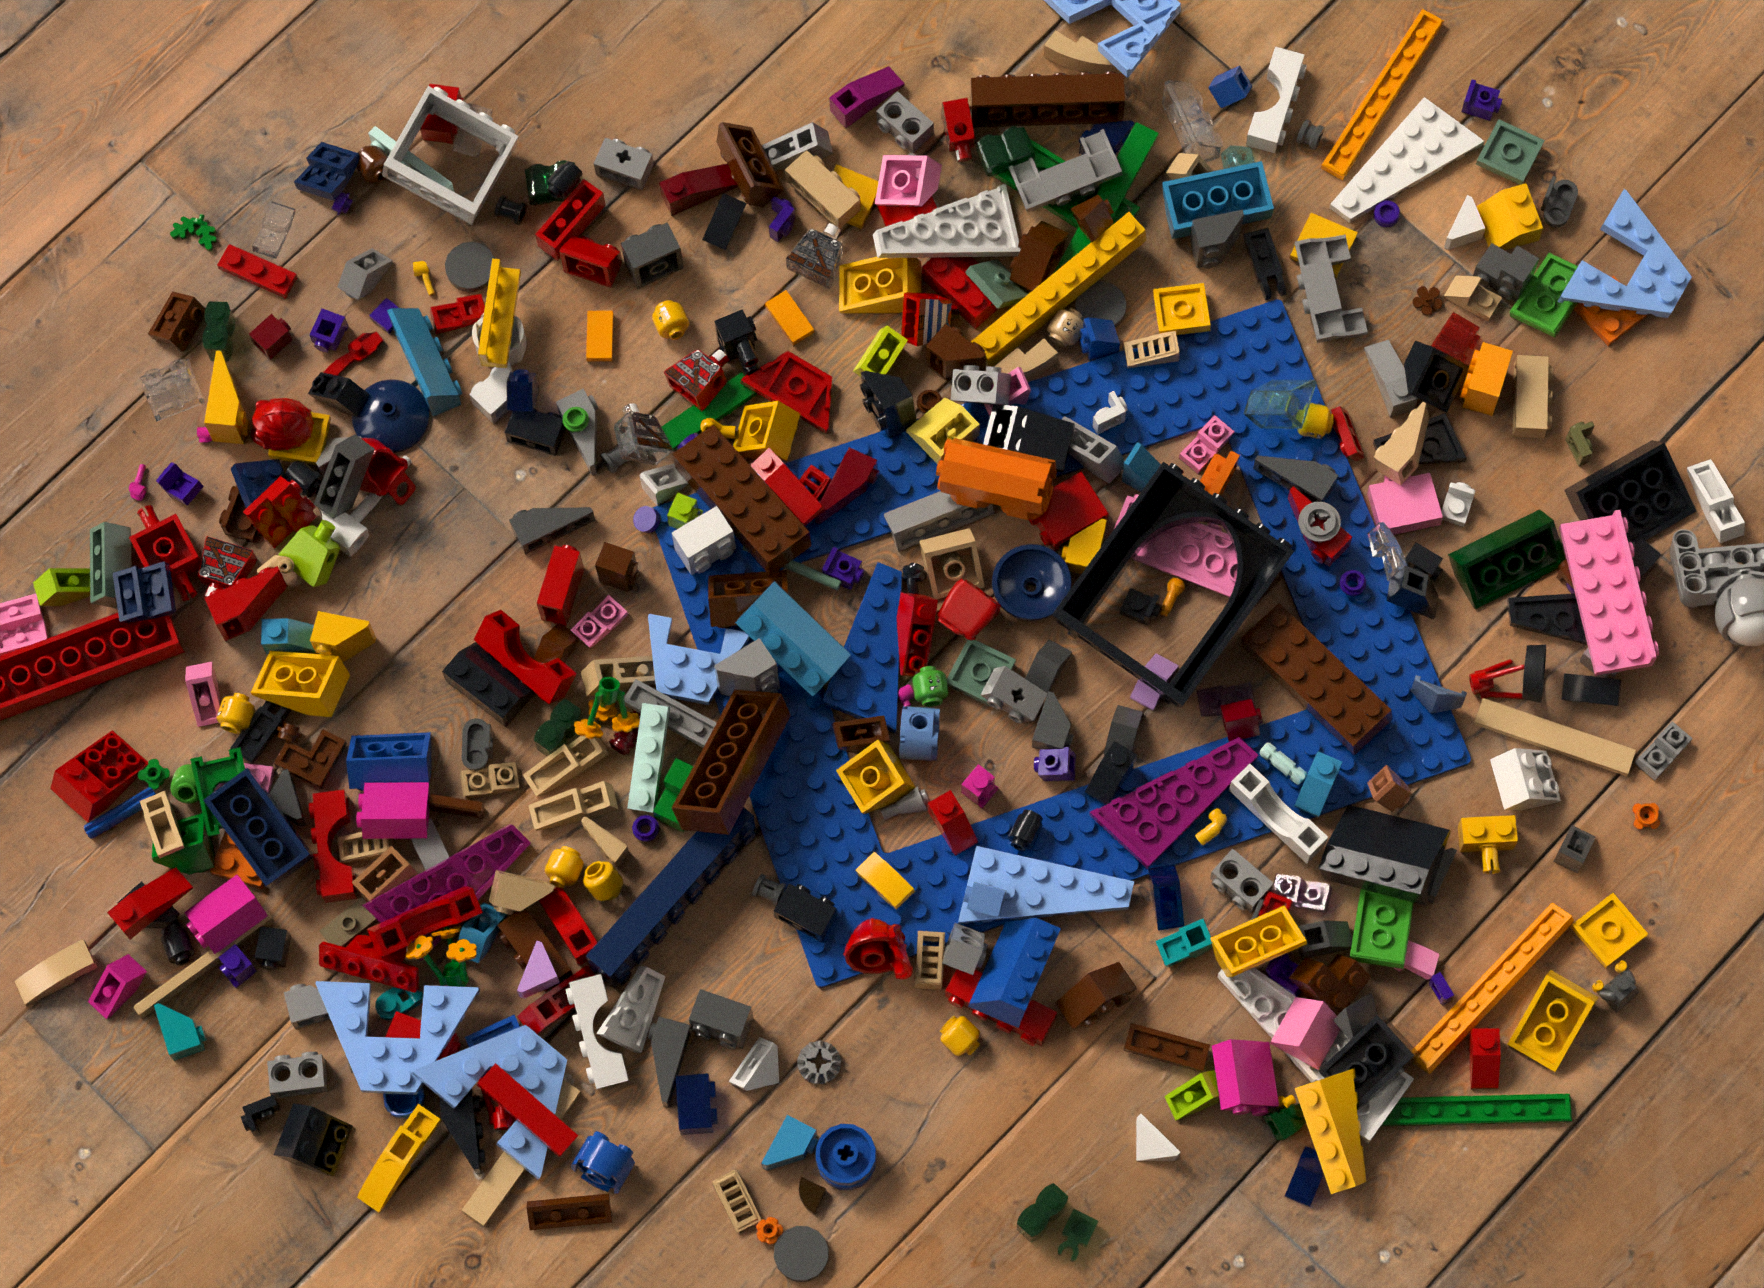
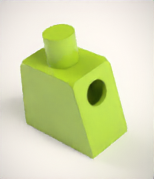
(313, 553)

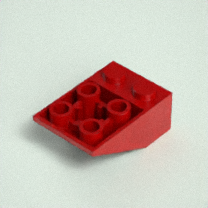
(245, 602)
(97, 775)

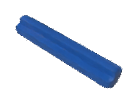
(117, 814)

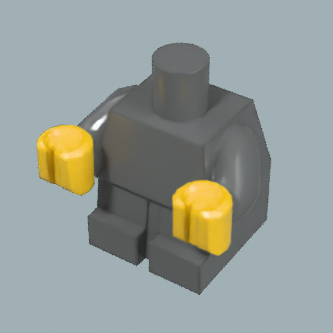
(1621, 988)

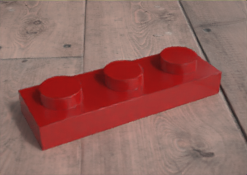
(257, 271)

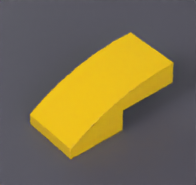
(885, 880)

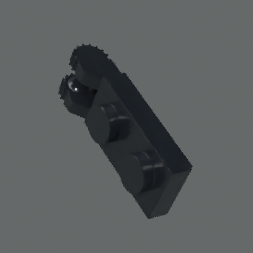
(1264, 261)
(260, 731)

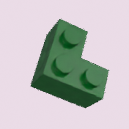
(673, 784)

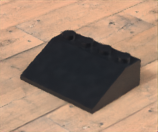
(1640, 486)
(1384, 854)

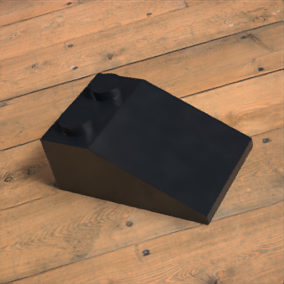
(1377, 1055)

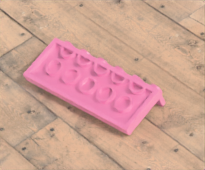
(1192, 554)
(1609, 594)

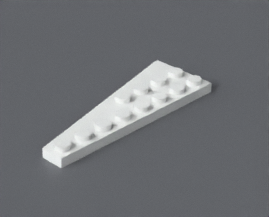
(1268, 1006)

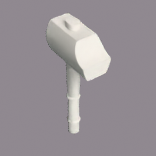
(348, 528)

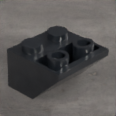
(888, 401)
(313, 1139)

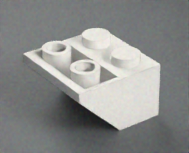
(1525, 779)

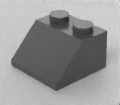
(1214, 237)

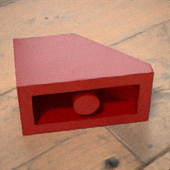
(952, 822)
(1484, 1058)

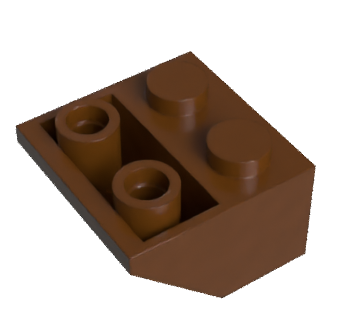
(952, 351)

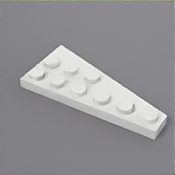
(1411, 154)
(960, 229)

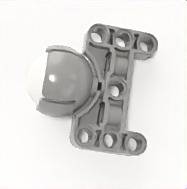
(1721, 579)

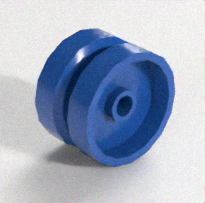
(856, 1169)

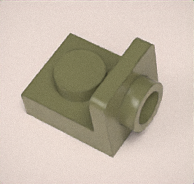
(1580, 446)

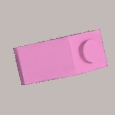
(203, 692)

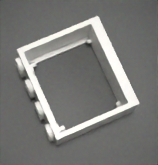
(458, 113)

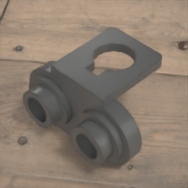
(1559, 202)
(477, 744)

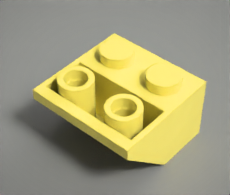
(941, 423)

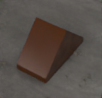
(556, 643)
(860, 733)

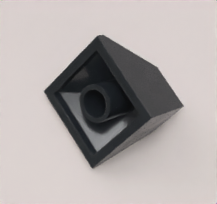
(1433, 375)

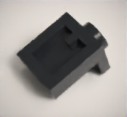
(1140, 606)
(261, 1109)

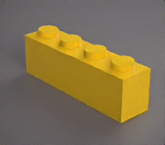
(1334, 1128)

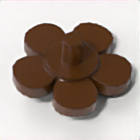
(1427, 300)

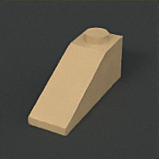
(622, 669)

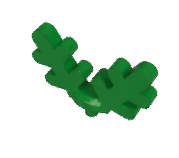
(188, 225)

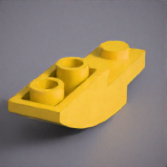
(397, 1158)

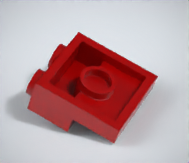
(280, 511)

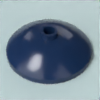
(402, 425)
(1031, 566)

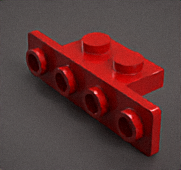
(362, 961)

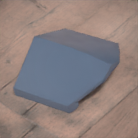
(1435, 697)

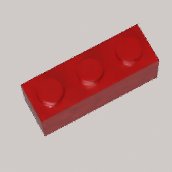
(570, 218)

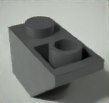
(1325, 938)

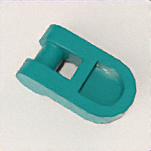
(390, 1002)

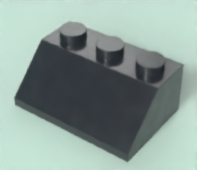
(487, 683)

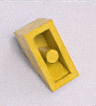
(1084, 546)

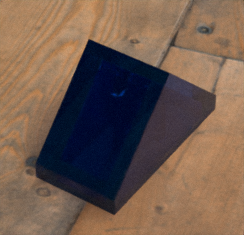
(1305, 1178)

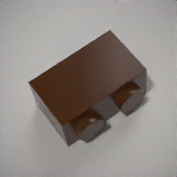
(617, 567)

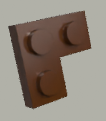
(313, 765)

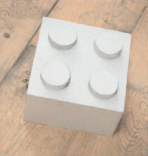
(704, 541)

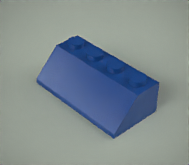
(1014, 969)

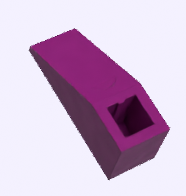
(863, 95)

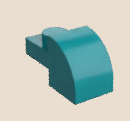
(1186, 943)

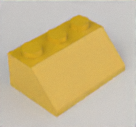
(1257, 942)

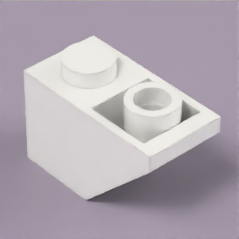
(491, 394)

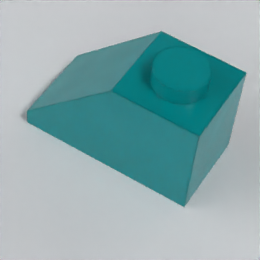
(180, 1033)

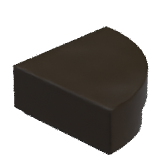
(810, 1194)

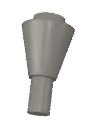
(912, 802)

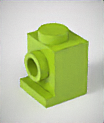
(683, 511)

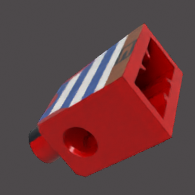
(925, 315)

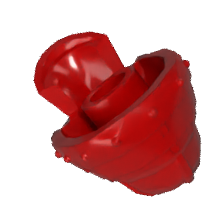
(281, 424)
(878, 949)

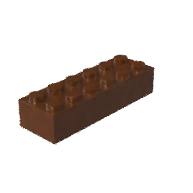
(1047, 99)
(744, 499)
(1317, 679)
(731, 762)

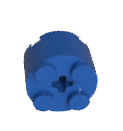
(603, 1162)

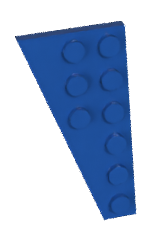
(869, 677)

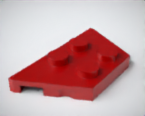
(796, 386)

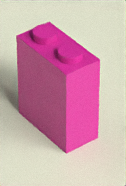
(394, 810)
(224, 915)
(1245, 1076)

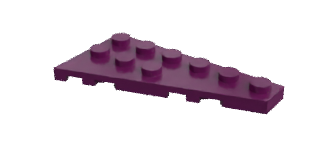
(1164, 808)
(470, 867)

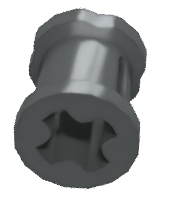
(613, 460)
(768, 889)

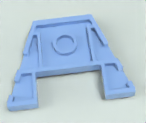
(685, 671)

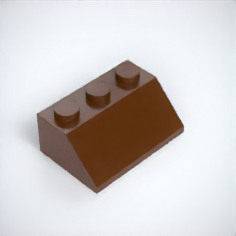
(748, 164)
(734, 593)

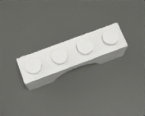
(1267, 126)
(1260, 798)
(606, 1066)

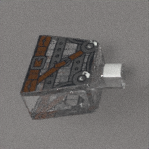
(817, 255)
(641, 437)

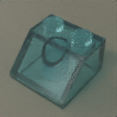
(1280, 403)

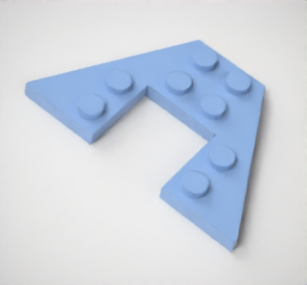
(1131, 45)
(1656, 281)
(526, 1060)
(388, 1062)

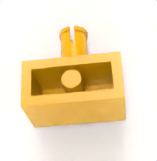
(1489, 836)

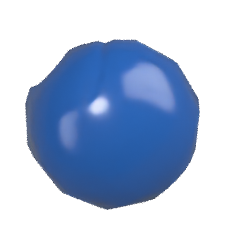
(403, 1105)

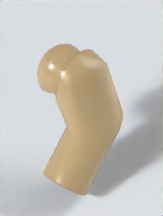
(284, 563)

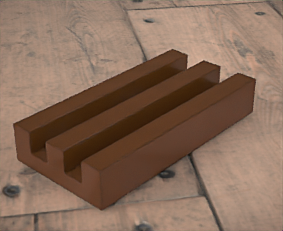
(457, 806)

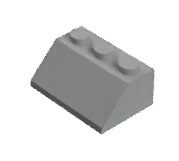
(748, 670)

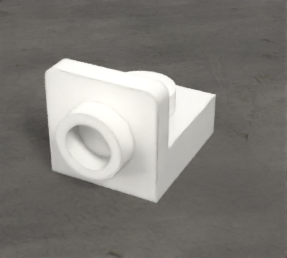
(1110, 417)
(1457, 503)

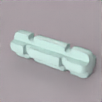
(1283, 763)

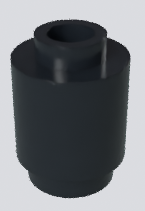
(563, 180)
(305, 477)
(1025, 830)
(177, 944)

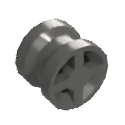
(1310, 134)

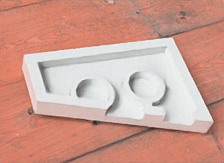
(634, 1010)

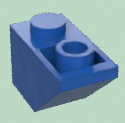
(1098, 338)

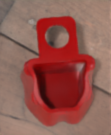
(386, 473)
(967, 609)

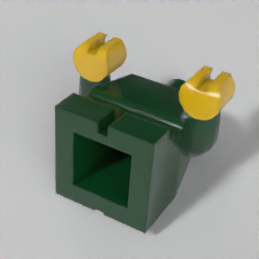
(1287, 1119)

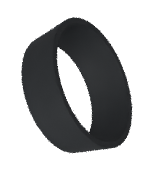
(1534, 672)

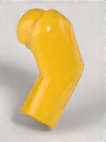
(728, 432)

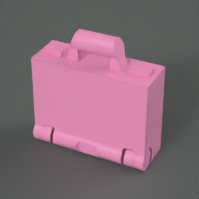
(1406, 505)

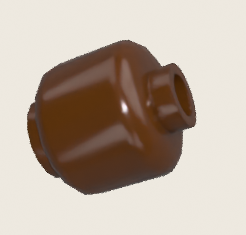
(371, 163)

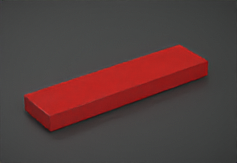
(527, 1110)

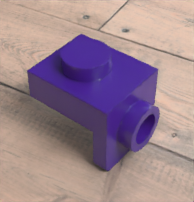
(784, 220)
(179, 484)
(1280, 970)

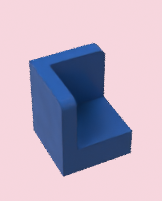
(1230, 86)

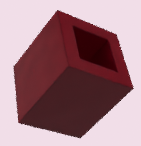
(271, 336)
(1241, 719)

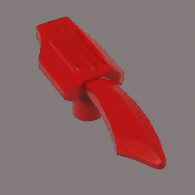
(358, 350)

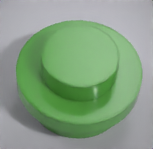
(575, 419)

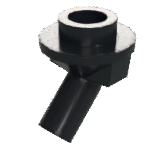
(912, 574)

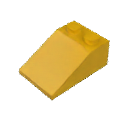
(878, 284)
(224, 411)
(302, 682)
(1552, 1020)

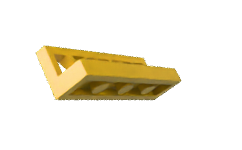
(499, 315)

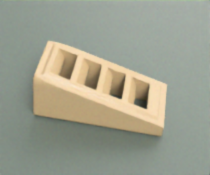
(1159, 339)
(612, 847)
(357, 856)
(927, 983)
(726, 1179)

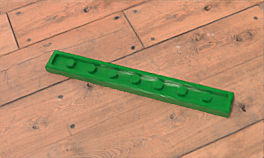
(1115, 190)
(1480, 1110)

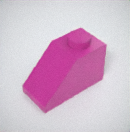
(117, 985)

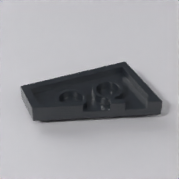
(1439, 442)
(1548, 615)

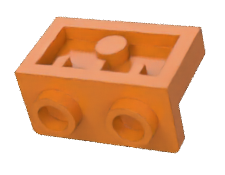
(1219, 472)

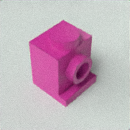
(979, 786)

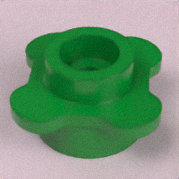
(161, 774)

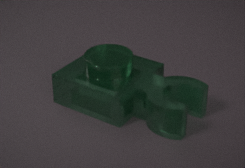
(1078, 1231)

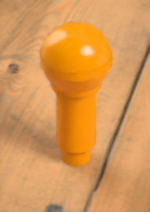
(1174, 588)

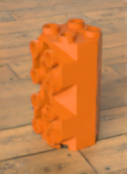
(992, 475)

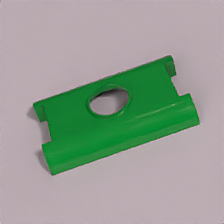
(211, 774)

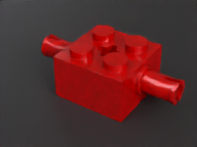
(165, 536)

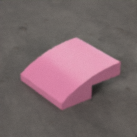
(21, 624)

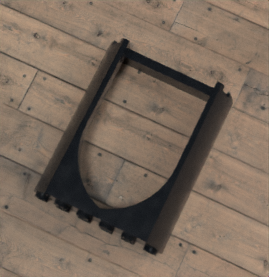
(1163, 504)

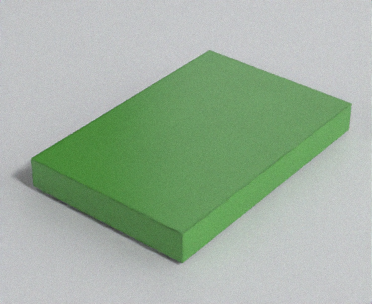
(1538, 301)
(1381, 930)

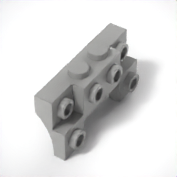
(1069, 178)
(1321, 291)

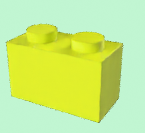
(881, 352)

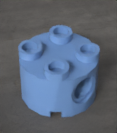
(919, 733)

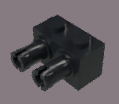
(736, 339)

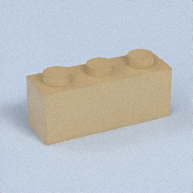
(823, 189)
(1531, 396)

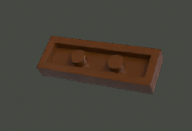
(1166, 1047)
(569, 1211)

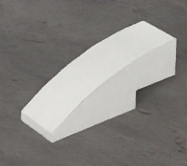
(1716, 501)

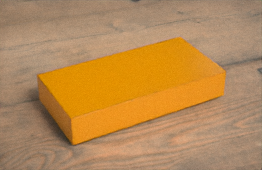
(789, 317)
(599, 336)

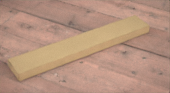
(1554, 737)
(194, 971)
(507, 1171)

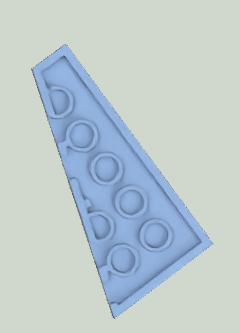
(1043, 888)

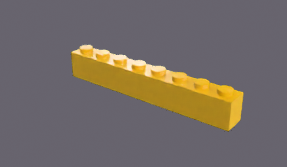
(1061, 288)

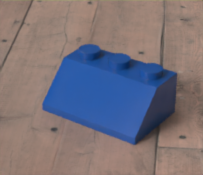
(389, 759)

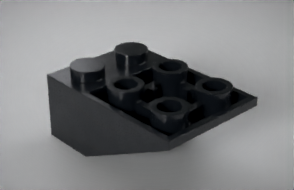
(1029, 433)

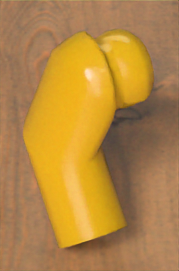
(1213, 829)

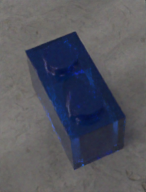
(695, 1104)

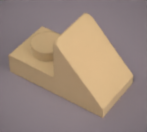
(1469, 295)

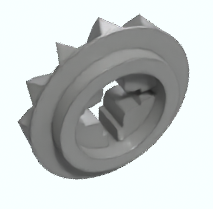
(1321, 511)
(827, 1071)

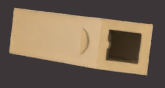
(1402, 452)

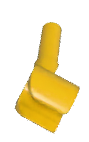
(421, 269)

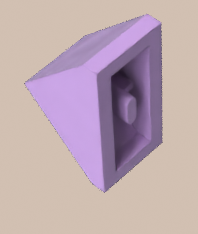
(1161, 667)
(538, 973)

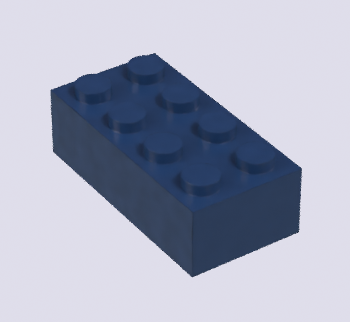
(258, 828)

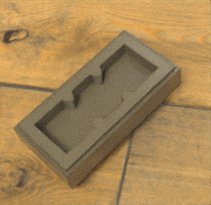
(348, 924)

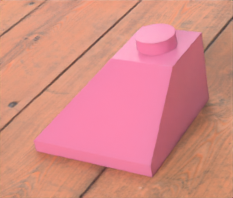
(907, 180)

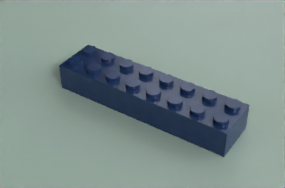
(666, 900)

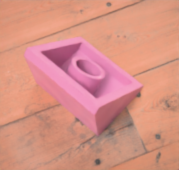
(1307, 1031)

